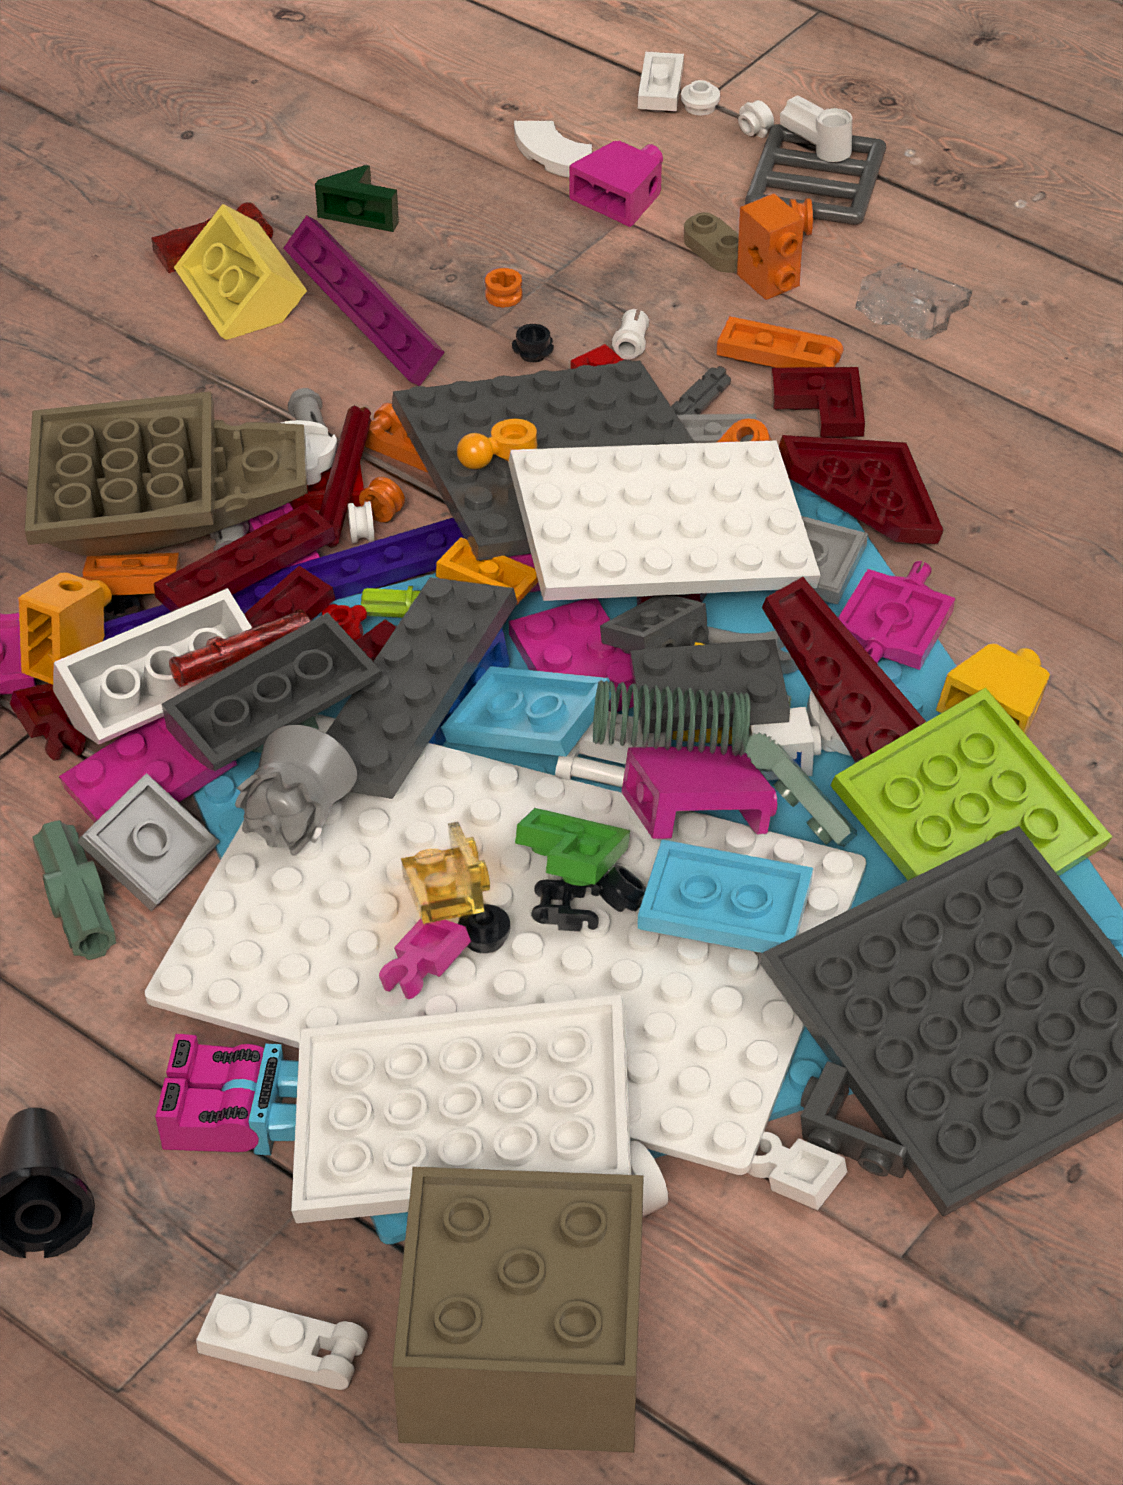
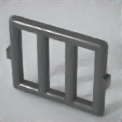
(859, 193)

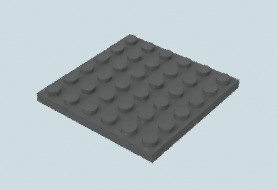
(569, 409)
(968, 1015)

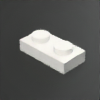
(660, 81)

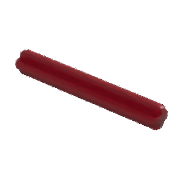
(345, 469)

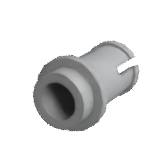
(306, 406)

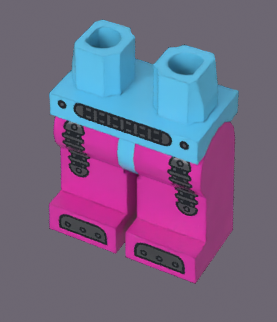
(226, 1097)

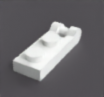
(281, 1342)

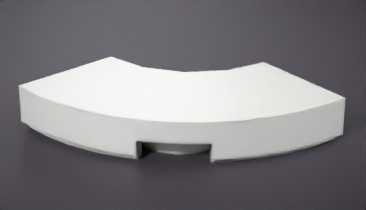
(546, 145)

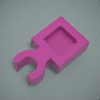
(423, 951)

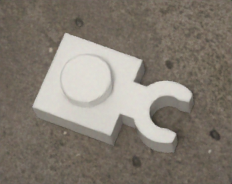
(800, 1173)

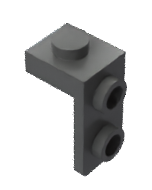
(822, 1103)

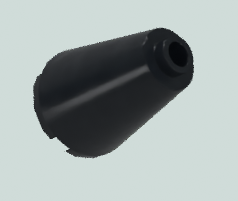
(41, 1187)

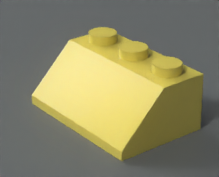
(239, 275)

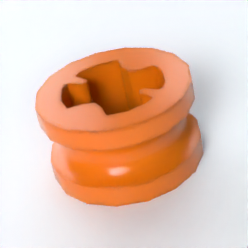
(806, 211)
(503, 287)
(385, 498)

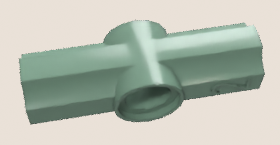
(74, 890)

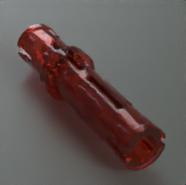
(222, 653)

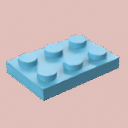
(525, 711)
(724, 897)

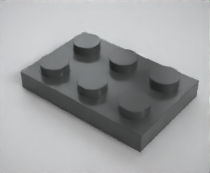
(720, 667)

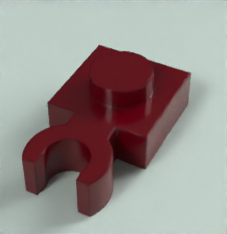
(44, 716)

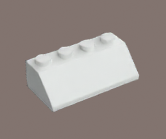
(129, 675)

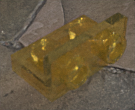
(447, 881)

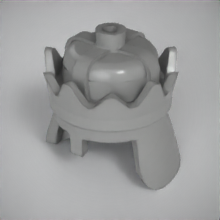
(295, 786)

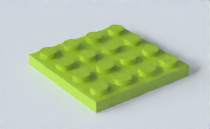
(963, 785)

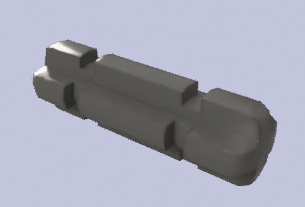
(702, 392)

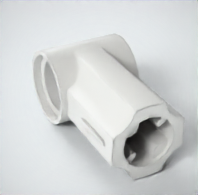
(824, 128)

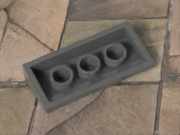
(268, 691)

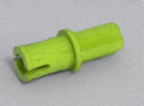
(388, 601)

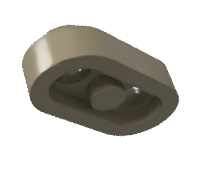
(712, 241)

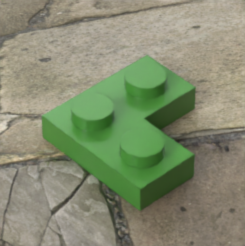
(574, 846)

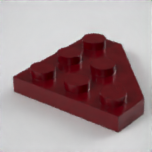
(868, 481)

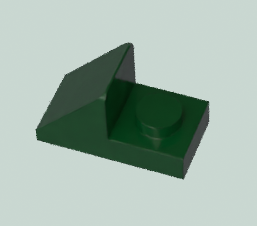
(353, 200)

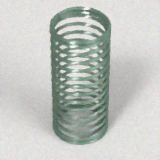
(740, 725)

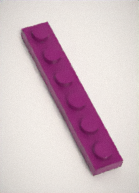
(364, 301)

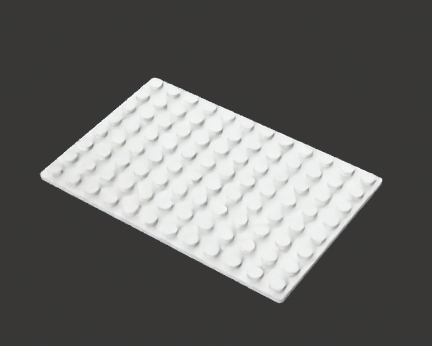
(305, 935)

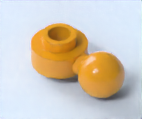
(511, 434)

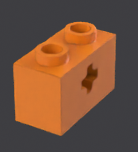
(770, 246)

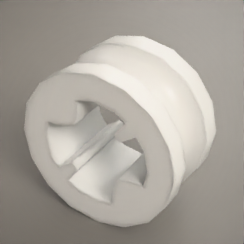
(360, 522)

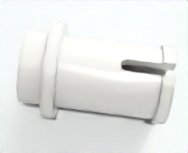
(630, 339)

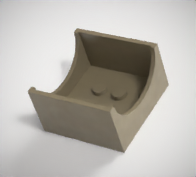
(519, 1310)

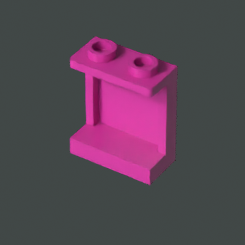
(674, 780)

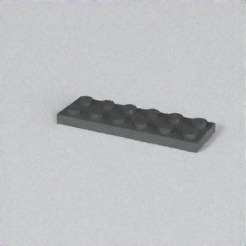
(421, 678)

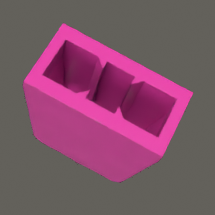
(617, 180)

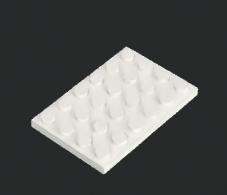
(661, 519)
(457, 1092)

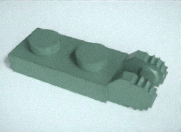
(798, 787)

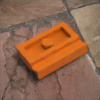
(131, 572)

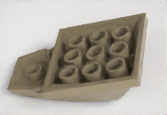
(153, 473)

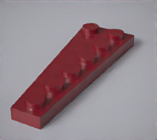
(842, 675)

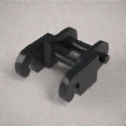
(563, 915)

